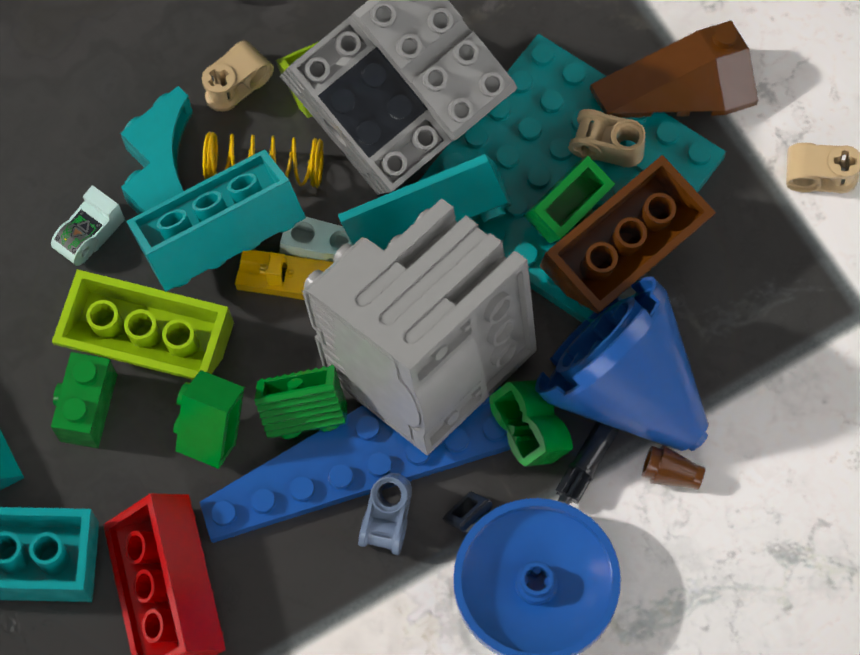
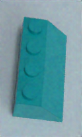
(469, 187)
(216, 220)

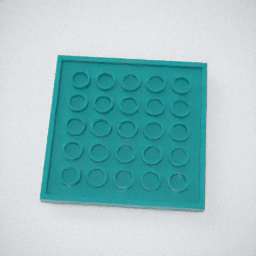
(530, 148)

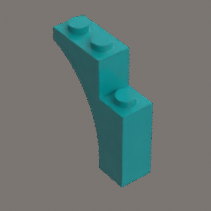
(155, 145)

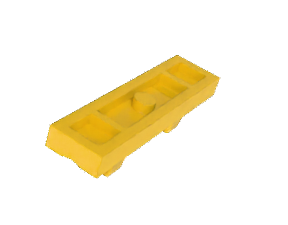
(263, 273)

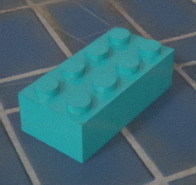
(47, 554)

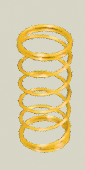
(314, 169)

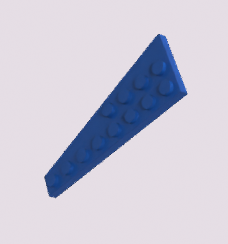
(342, 467)

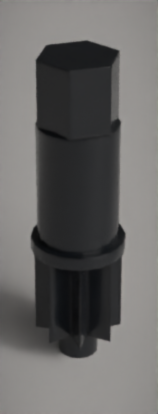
(583, 467)

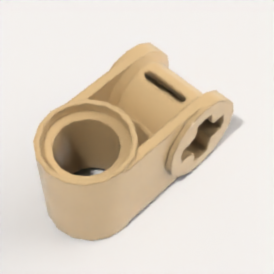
(237, 74)
(606, 137)
(819, 168)

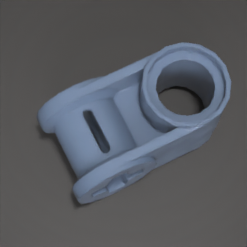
(386, 522)

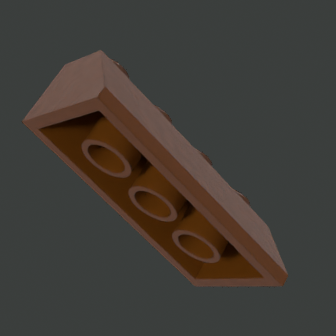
(626, 236)

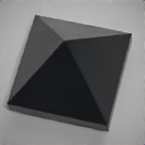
(468, 511)

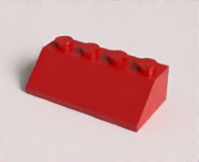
(163, 578)

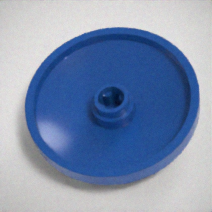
(536, 579)

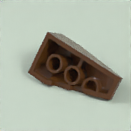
(694, 74)

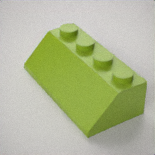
(143, 326)

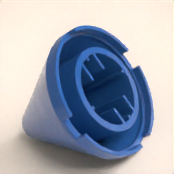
(630, 371)

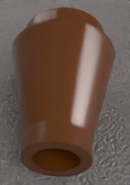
(670, 468)

